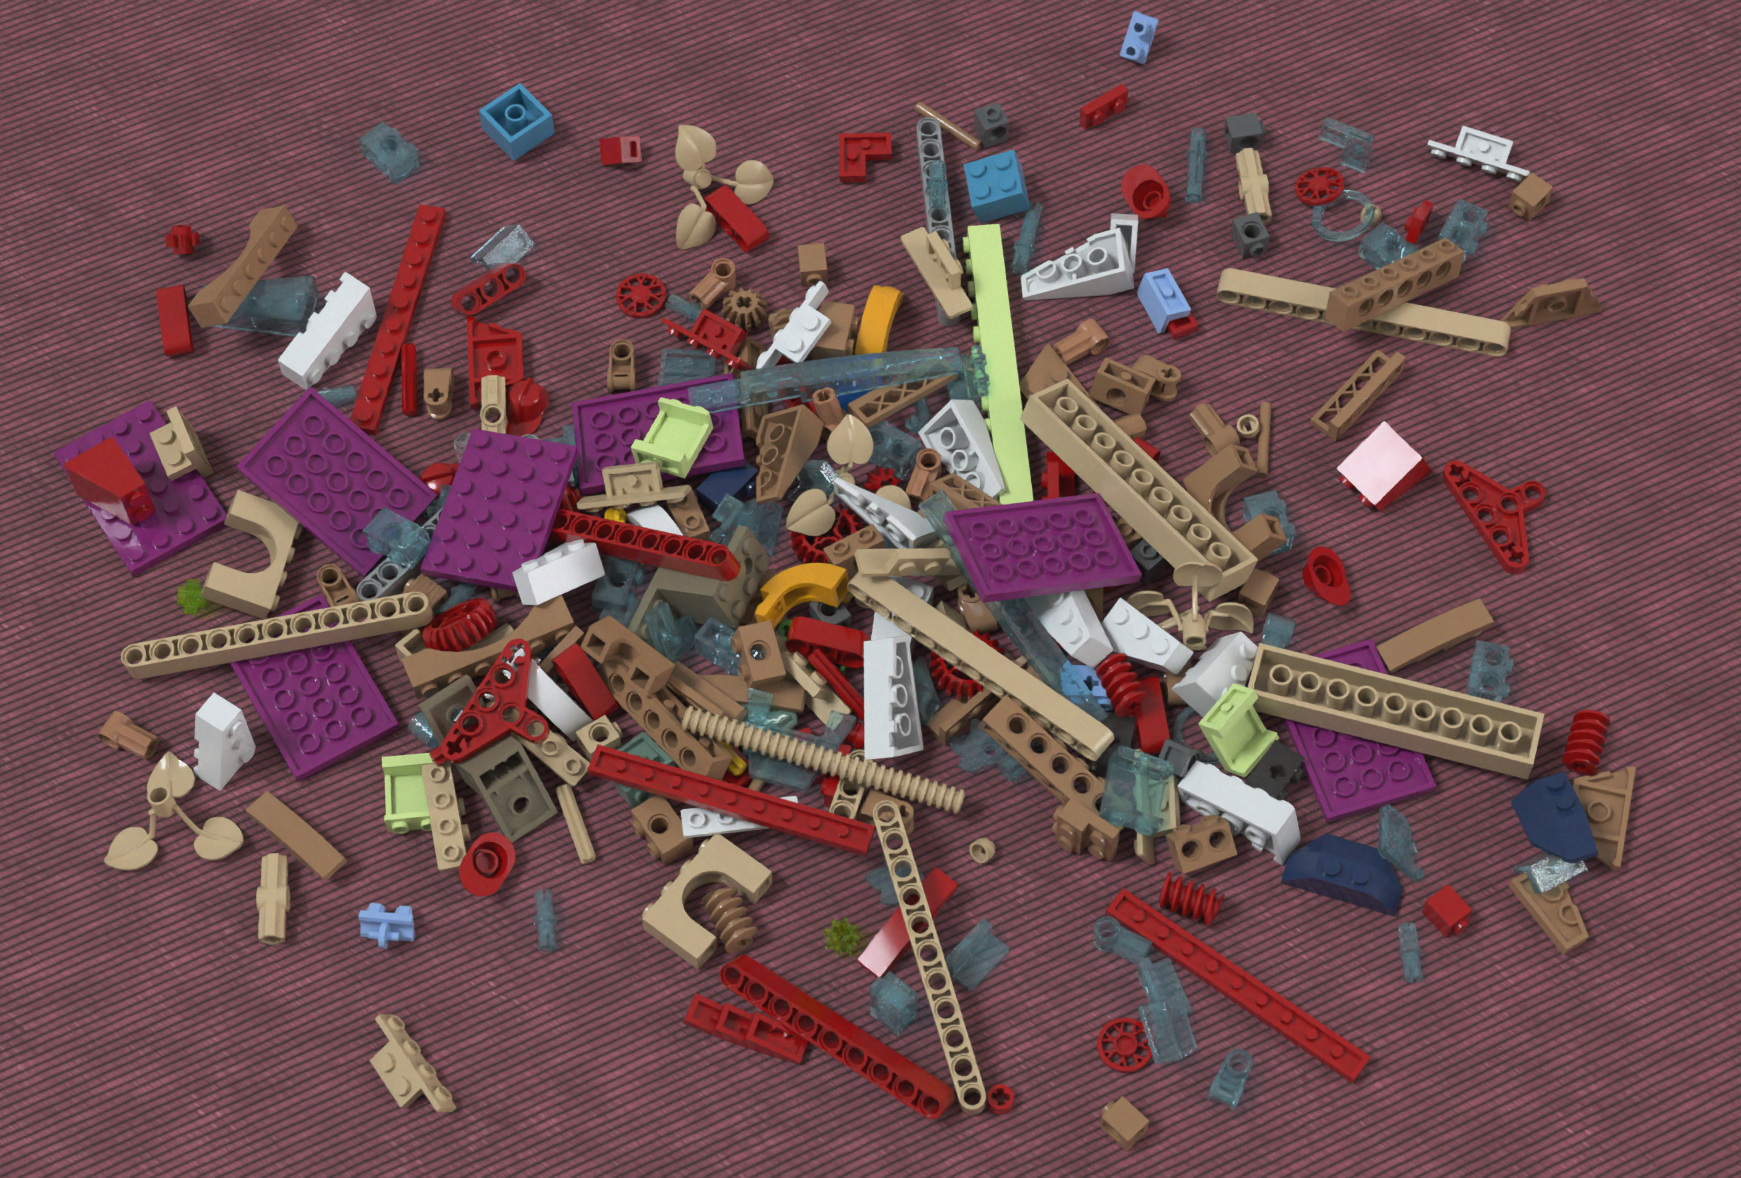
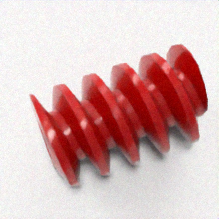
(1120, 684)
(1585, 742)
(1190, 900)

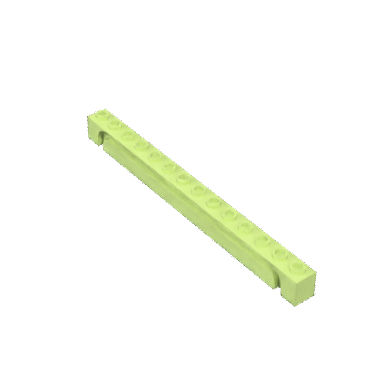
(997, 343)

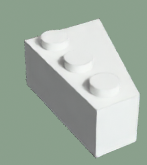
(1221, 665)
(222, 741)

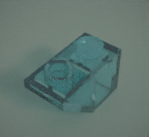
(926, 692)

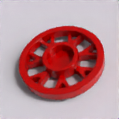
(1319, 186)
(640, 295)
(1124, 1045)

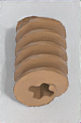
(729, 919)

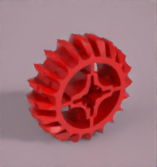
(815, 554)
(460, 626)
(955, 680)

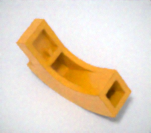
(878, 319)
(801, 584)

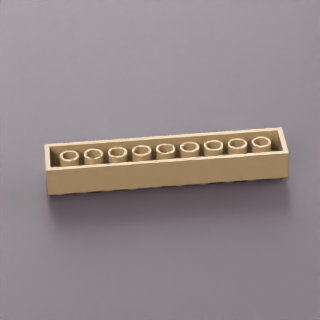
(1135, 485)
(1395, 711)

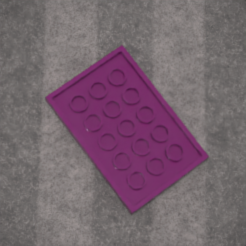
(611, 423)
(332, 478)
(183, 506)
(499, 508)
(1041, 547)
(315, 700)
(1352, 771)

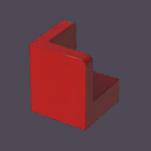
(620, 150)

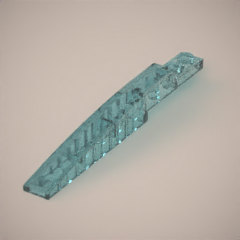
(842, 374)
(1021, 625)

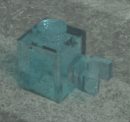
(731, 514)

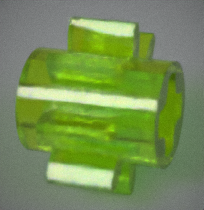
(190, 598)
(845, 944)

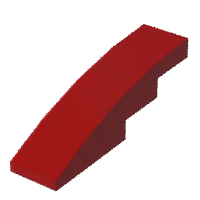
(893, 938)
(745, 1029)

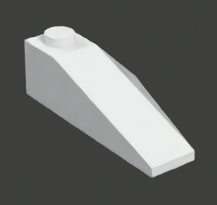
(1089, 270)
(964, 445)
(894, 522)

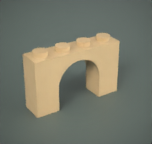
(254, 591)
(715, 863)

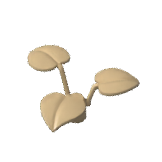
(692, 152)
(846, 444)
(1194, 628)
(171, 780)

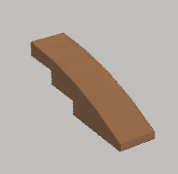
(1435, 634)
(787, 695)
(296, 836)

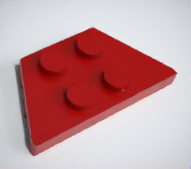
(492, 353)

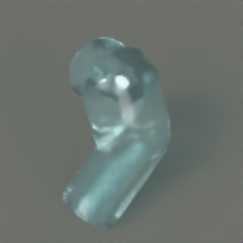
(921, 417)
(438, 503)

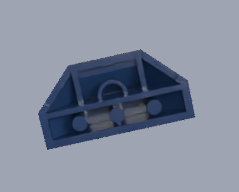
(1555, 818)
(1345, 873)

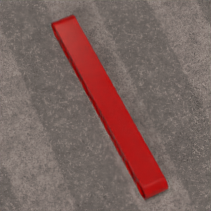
(647, 545)
(850, 1036)

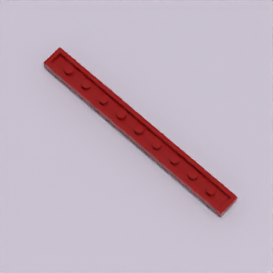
(397, 318)
(731, 800)
(1238, 986)

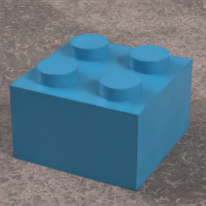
(516, 121)
(997, 186)

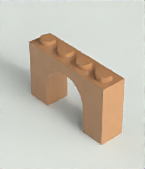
(1211, 488)

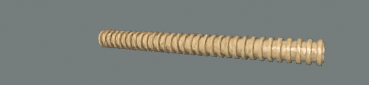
(822, 759)

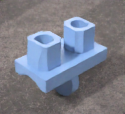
(1139, 37)
(387, 926)

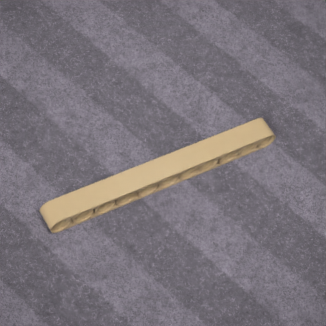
(1404, 321)
(264, 631)
(982, 663)
(929, 970)

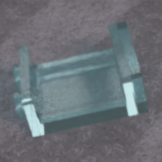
(1135, 790)

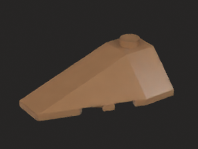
(785, 445)

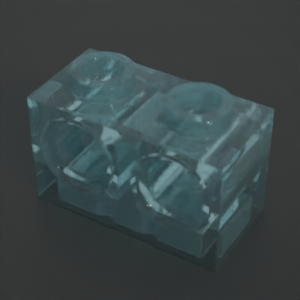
(1458, 230)
(893, 443)
(1483, 673)

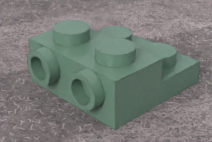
(643, 747)

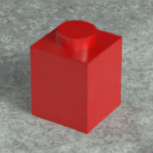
(1447, 911)

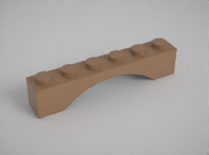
(224, 295)
(435, 670)

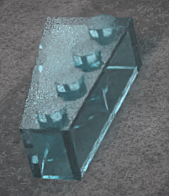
(276, 306)

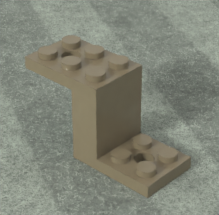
(706, 596)
(497, 772)

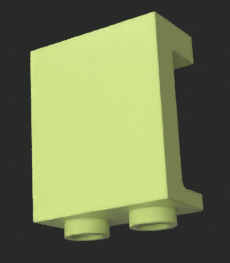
(674, 437)
(1237, 731)
(405, 793)

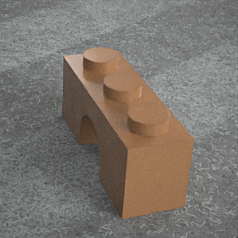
(612, 641)

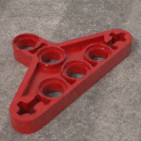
(1489, 500)
(491, 721)

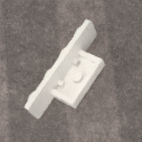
(1480, 149)
(801, 332)
(703, 822)

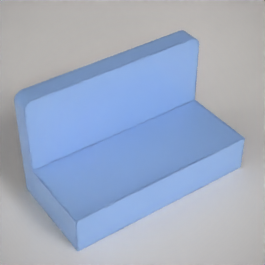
(1162, 298)

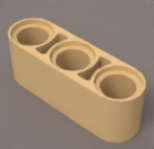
(849, 805)

